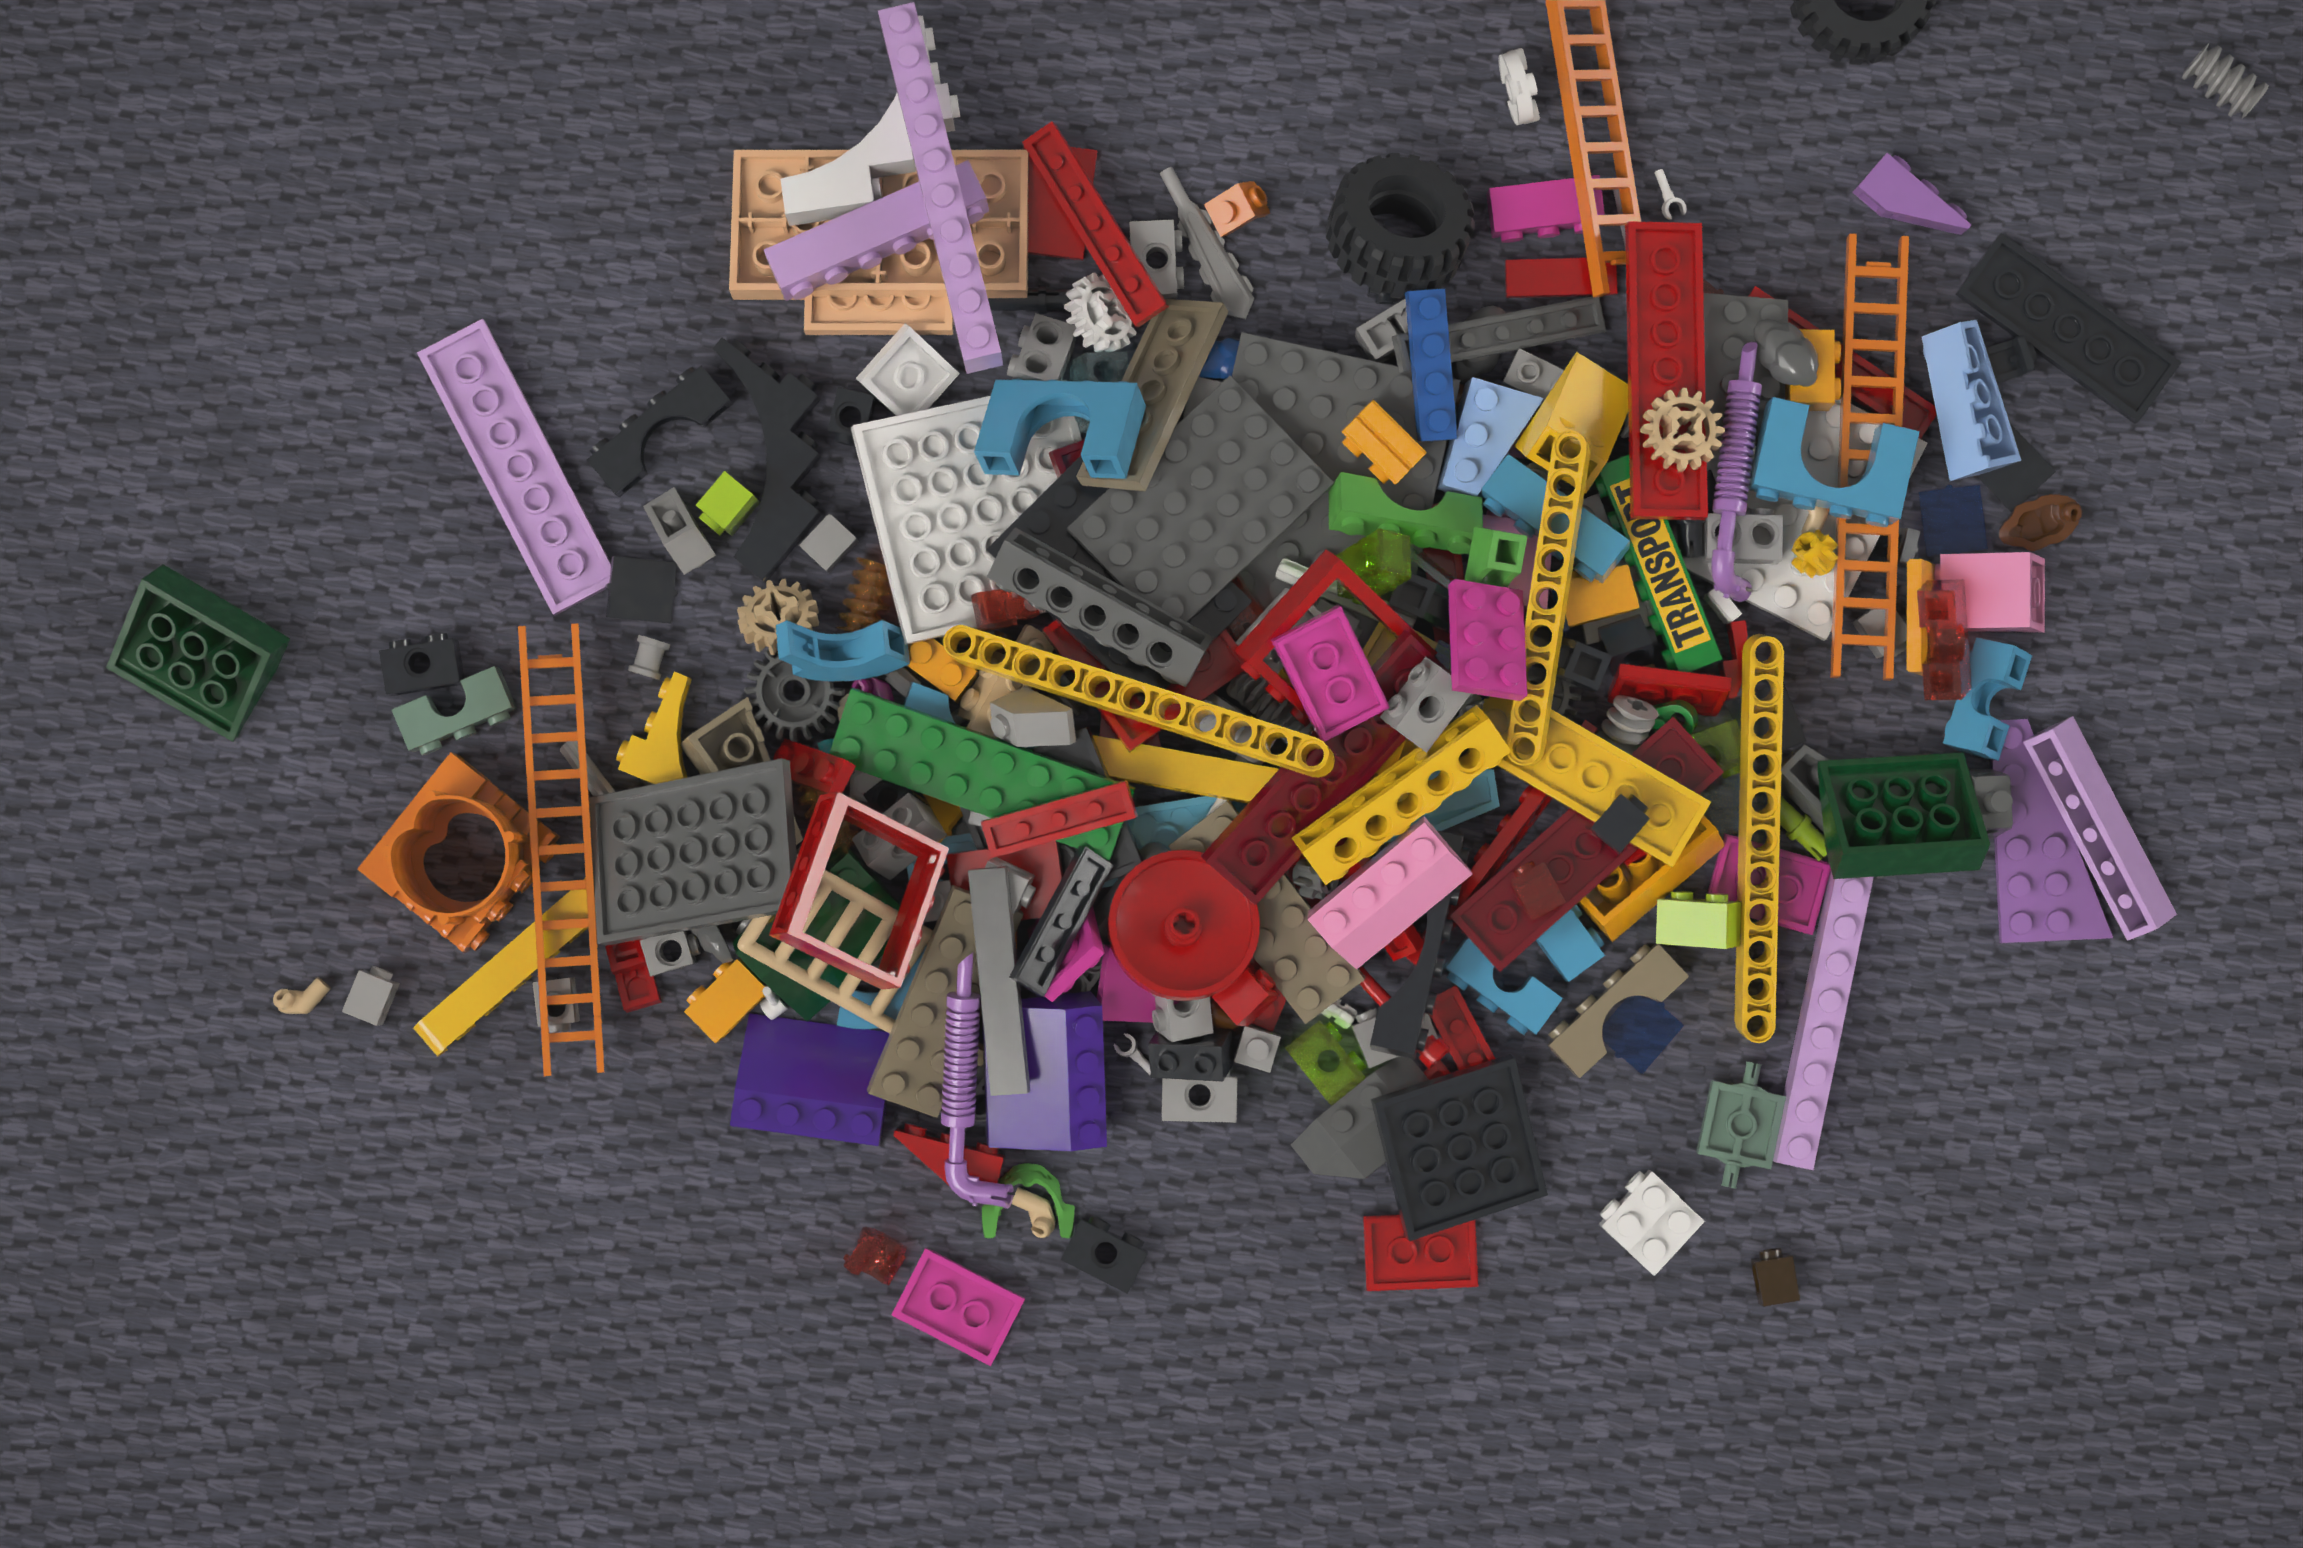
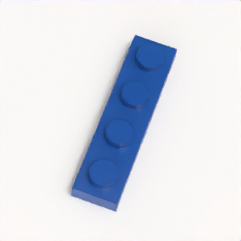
(1431, 365)

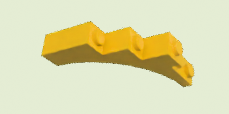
(660, 755)

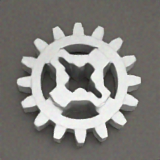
(1097, 313)

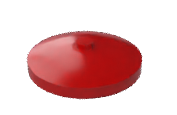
(1181, 927)

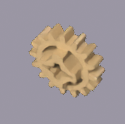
(1693, 441)
(759, 618)

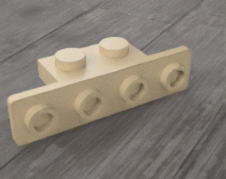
(989, 687)

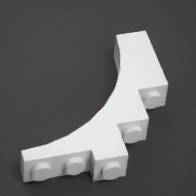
(855, 175)

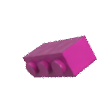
(1536, 209)

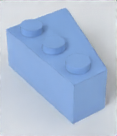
(1487, 427)

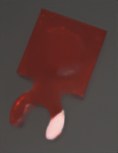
(999, 610)

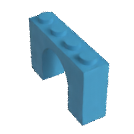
(1024, 406)
(1781, 472)

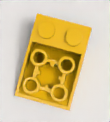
(1582, 401)

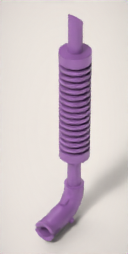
(1734, 472)
(960, 1090)

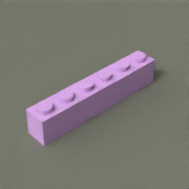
(863, 237)
(2100, 828)

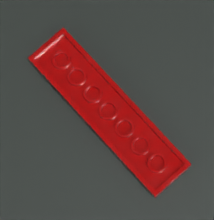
(1663, 356)

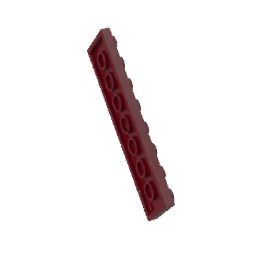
(1259, 841)
(1573, 856)

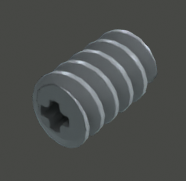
(2225, 81)
(1628, 723)

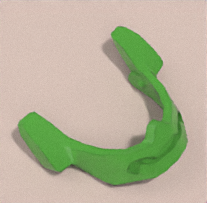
(1028, 1175)

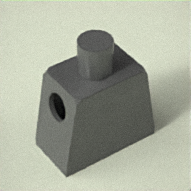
(1994, 800)

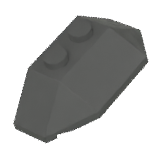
(1346, 1135)

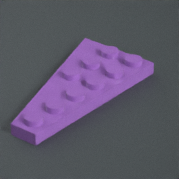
(2038, 865)

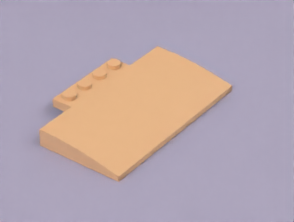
(902, 286)

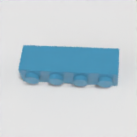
(1521, 496)

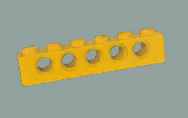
(1406, 776)

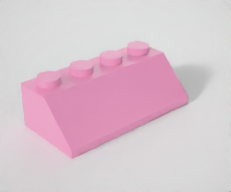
(1388, 893)

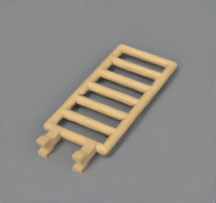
(811, 977)

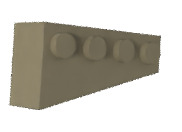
(729, 743)

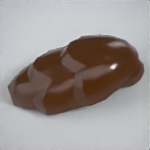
(2041, 522)

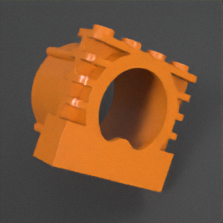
(398, 858)

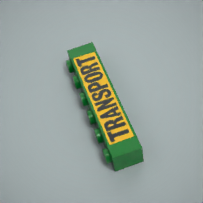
(1661, 576)

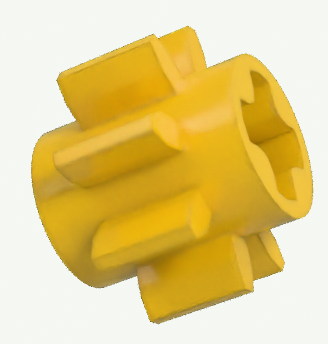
(1814, 553)

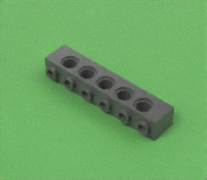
(1119, 604)

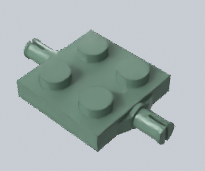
(1741, 1124)

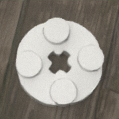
(1519, 87)

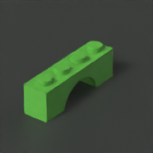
(1362, 507)
(1495, 557)

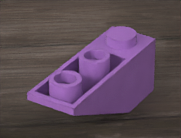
(1901, 196)

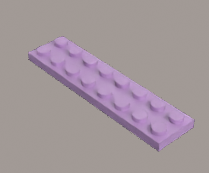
(518, 466)

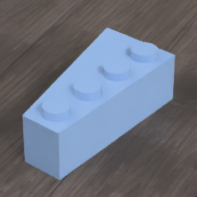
(1968, 402)

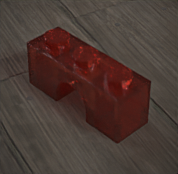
(1948, 658)

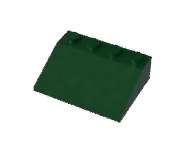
(196, 651)
(1901, 816)
(803, 1000)

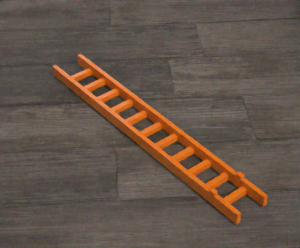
(1579, 147)
(1870, 270)
(543, 662)

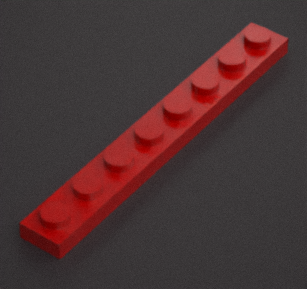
(1493, 856)

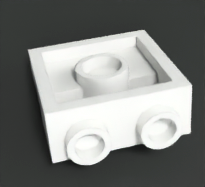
(1650, 1221)

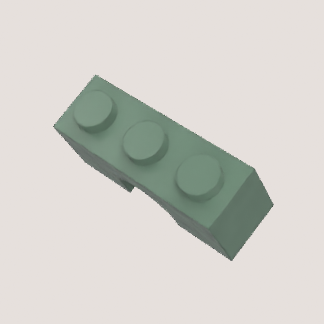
(486, 701)

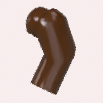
(1222, 1020)

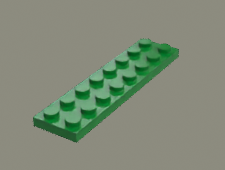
(960, 764)

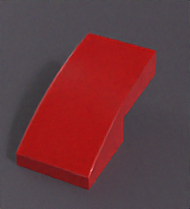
(1733, 668)
(632, 976)

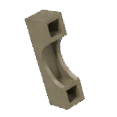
(1581, 1041)

